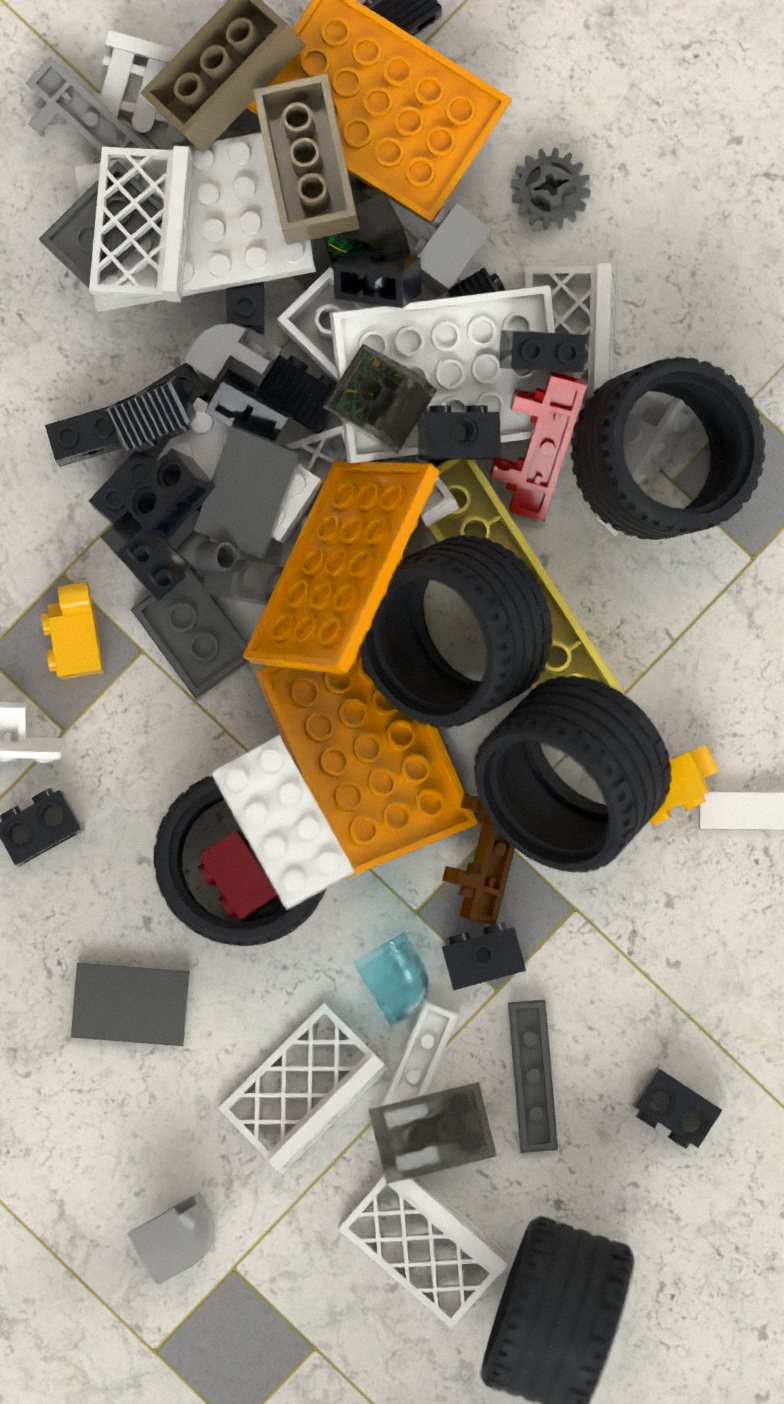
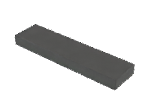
(532, 1076)

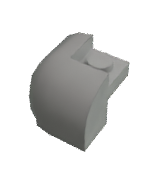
(232, 349)
(174, 1238)

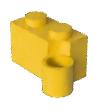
(73, 633)
(687, 782)

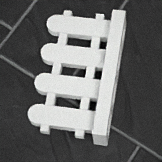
(119, 70)

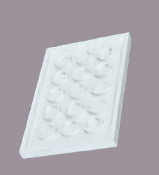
(231, 224)
(455, 350)

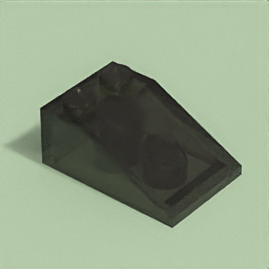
(432, 1132)

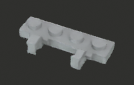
(68, 101)

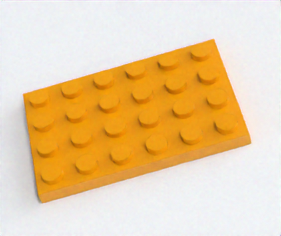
(400, 106)
(341, 565)
(367, 765)

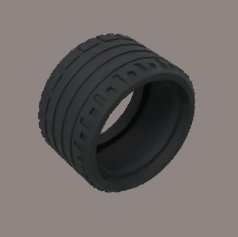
(732, 434)
(510, 614)
(601, 734)
(180, 900)
(557, 1314)

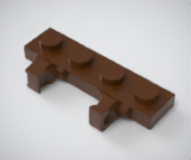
(487, 876)

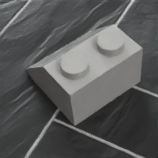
(449, 247)

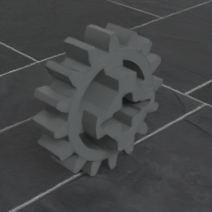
(566, 185)

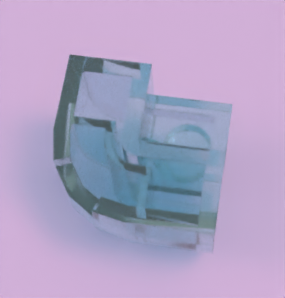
(395, 978)

